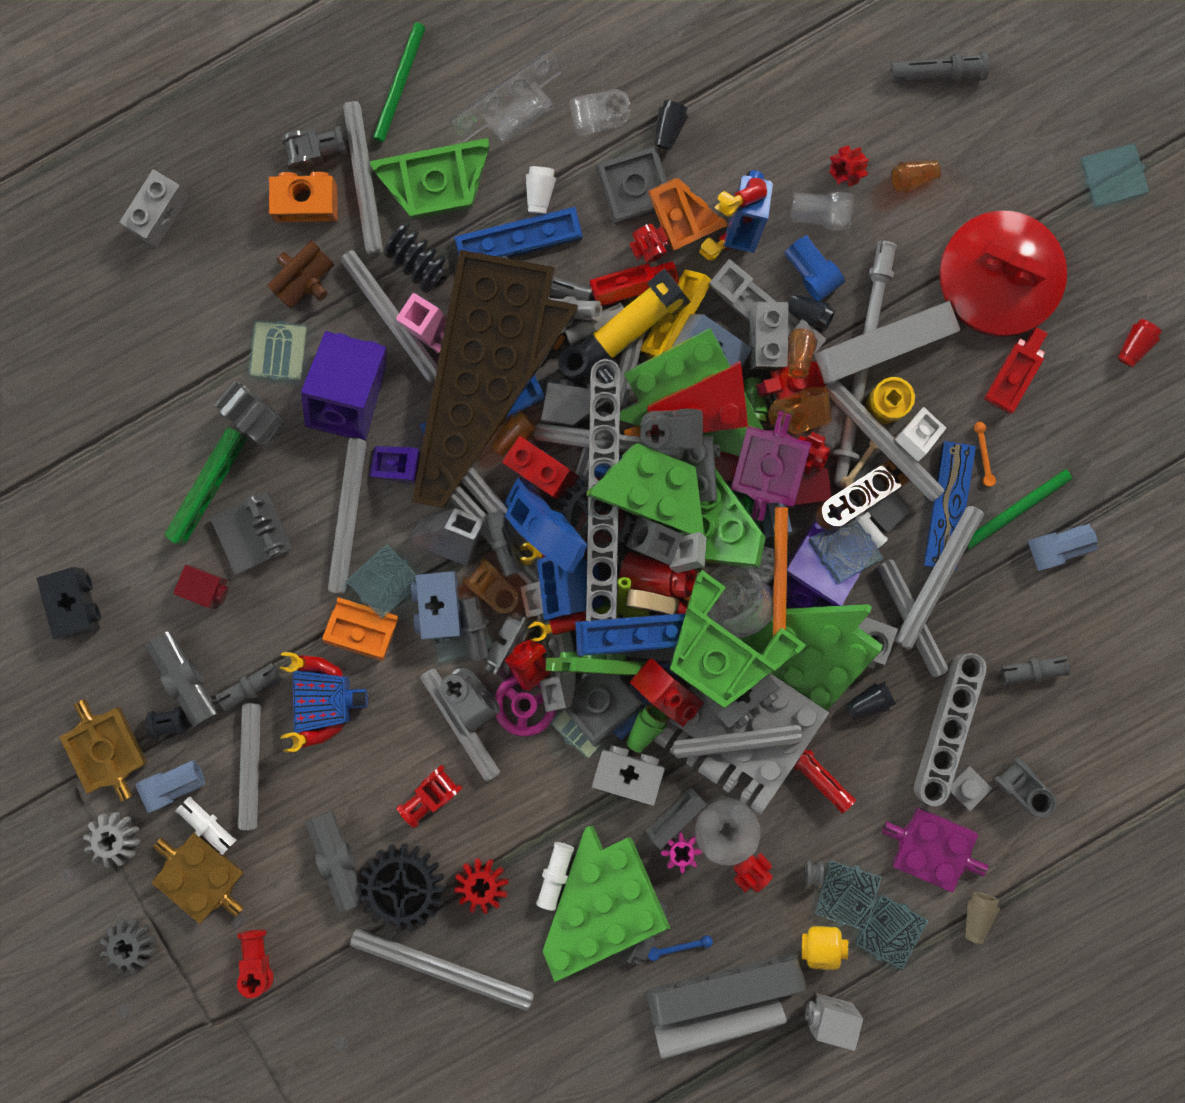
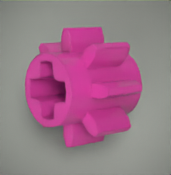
(681, 861)

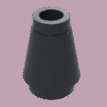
(669, 124)
(814, 312)
(871, 701)

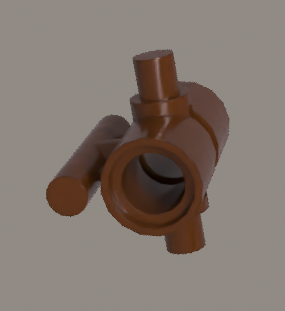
(301, 275)

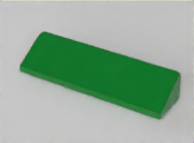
(205, 486)

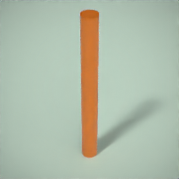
(780, 568)

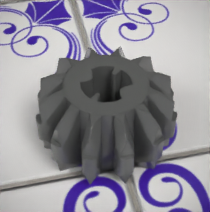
(132, 935)

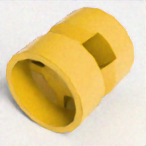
(890, 400)

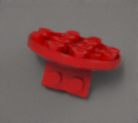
(1003, 273)

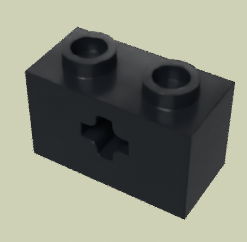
(57, 591)

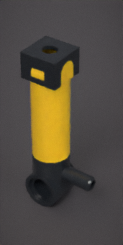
(623, 329)

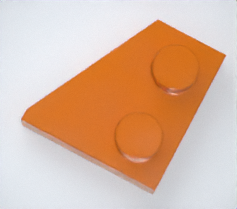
(683, 213)

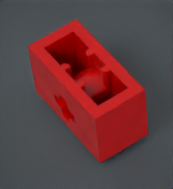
(540, 468)
(666, 692)

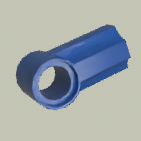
(818, 275)

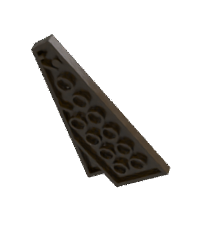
(490, 349)

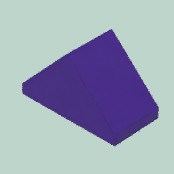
(395, 463)

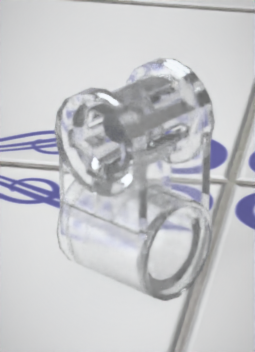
(595, 111)

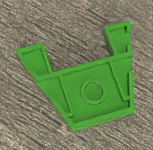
(715, 658)

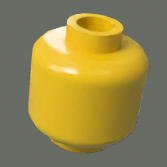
(824, 948)

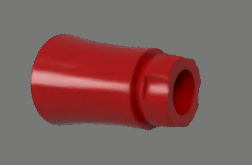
(656, 576)

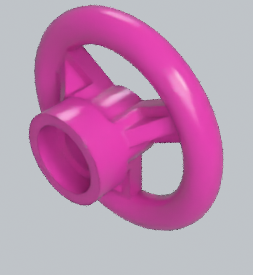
(521, 728)

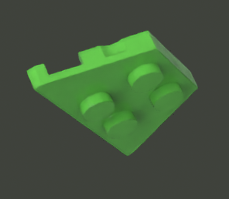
(435, 178)
(653, 488)
(593, 664)

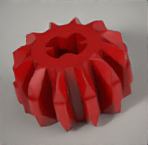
(491, 892)

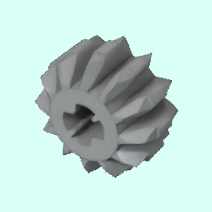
(106, 828)

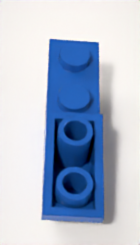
(543, 527)

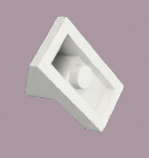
(920, 434)

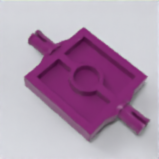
(771, 466)
(935, 849)

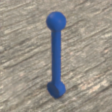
(654, 954)

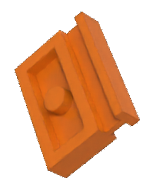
(360, 629)

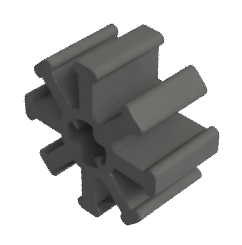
(249, 412)

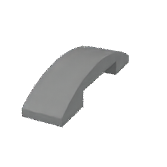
(741, 293)
(560, 686)

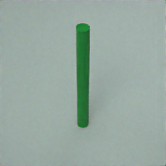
(399, 82)
(1019, 507)

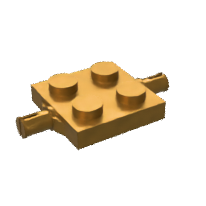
(103, 750)
(198, 878)

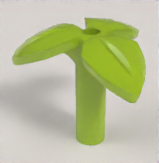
(623, 586)

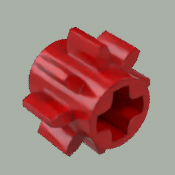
(848, 166)
(649, 243)
(818, 452)
(753, 873)

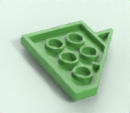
(679, 369)
(730, 530)
(833, 650)
(602, 907)

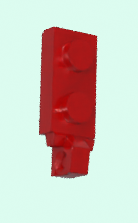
(628, 282)
(1017, 372)
(785, 385)

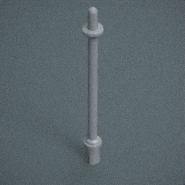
(880, 275)

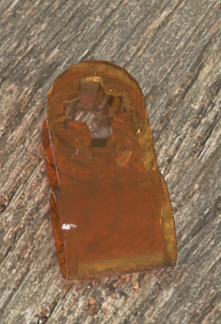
(808, 409)
(491, 587)

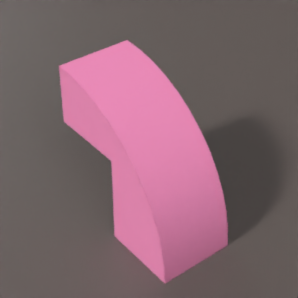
(423, 321)

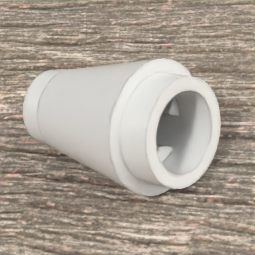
(539, 188)

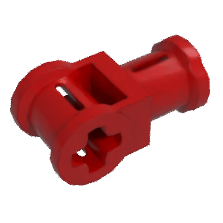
(431, 795)
(254, 963)

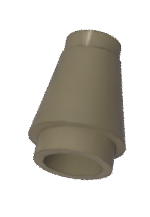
(981, 914)

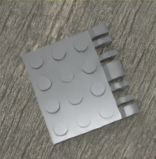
(765, 765)

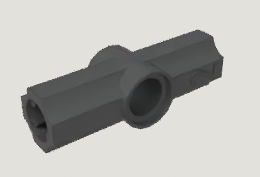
(182, 678)
(335, 860)

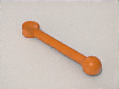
(989, 479)

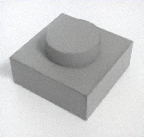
(690, 553)
(969, 788)

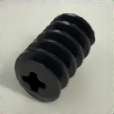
(416, 260)

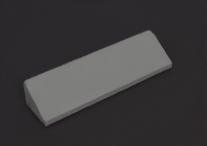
(718, 1027)

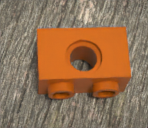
(319, 207)

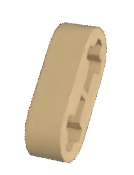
(652, 602)

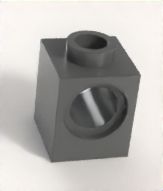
(654, 540)

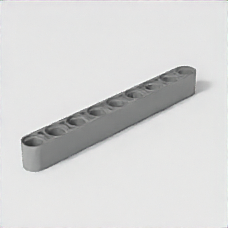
(599, 457)

